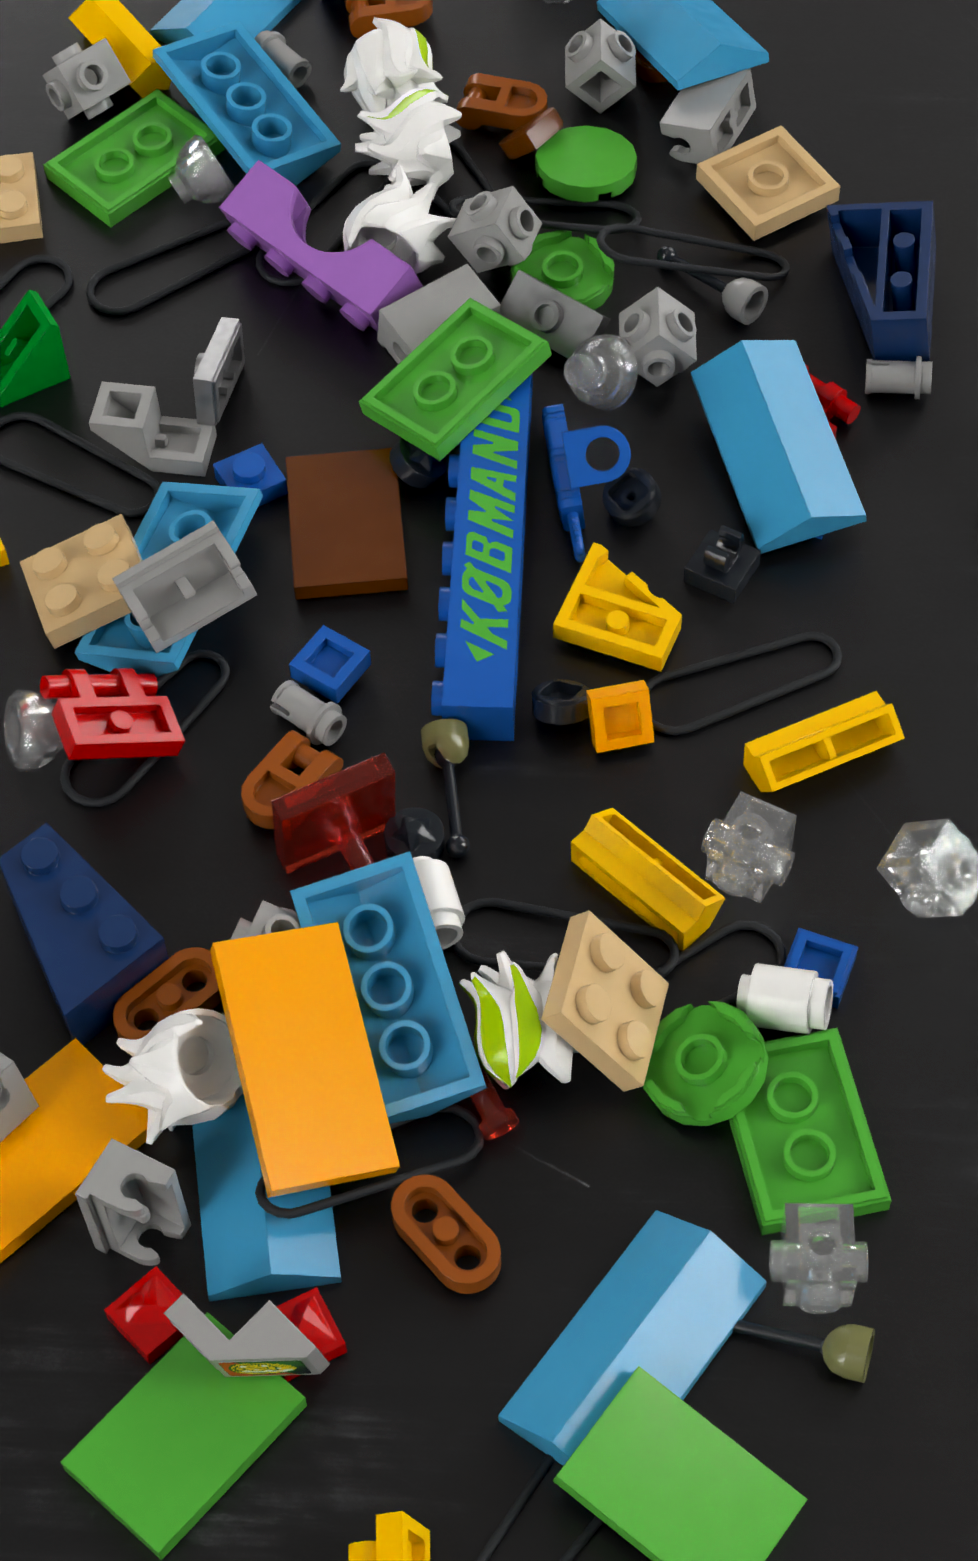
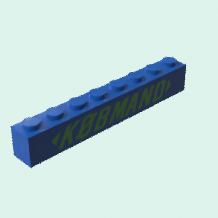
(485, 572)

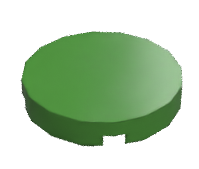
(585, 163)
(570, 266)
(706, 1064)

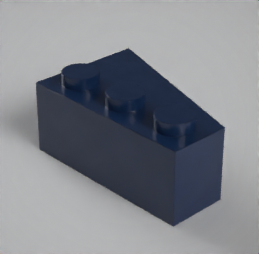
(889, 273)
(79, 929)

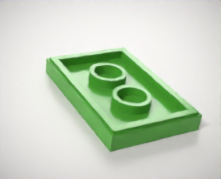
(128, 157)
(455, 378)
(808, 1133)
(180, 1443)
(677, 1481)

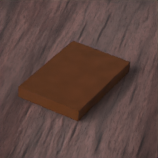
(345, 524)

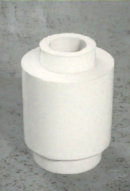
(441, 899)
(785, 998)

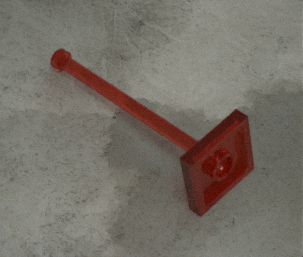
(338, 817)

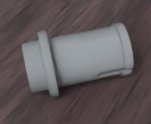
(288, 61)
(899, 377)
(319, 720)

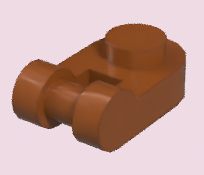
(403, 11)
(499, 102)
(274, 779)

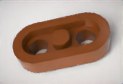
(165, 992)
(449, 1236)

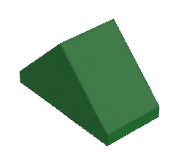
(30, 351)

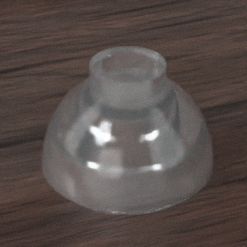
(200, 174)
(602, 372)
(30, 730)

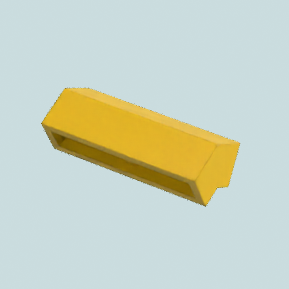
(127, 39)
(821, 742)
(645, 877)

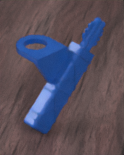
(571, 469)

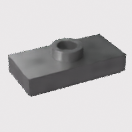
(550, 314)
(218, 371)

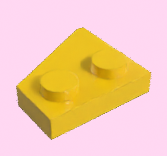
(617, 614)

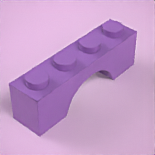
(275, 215)

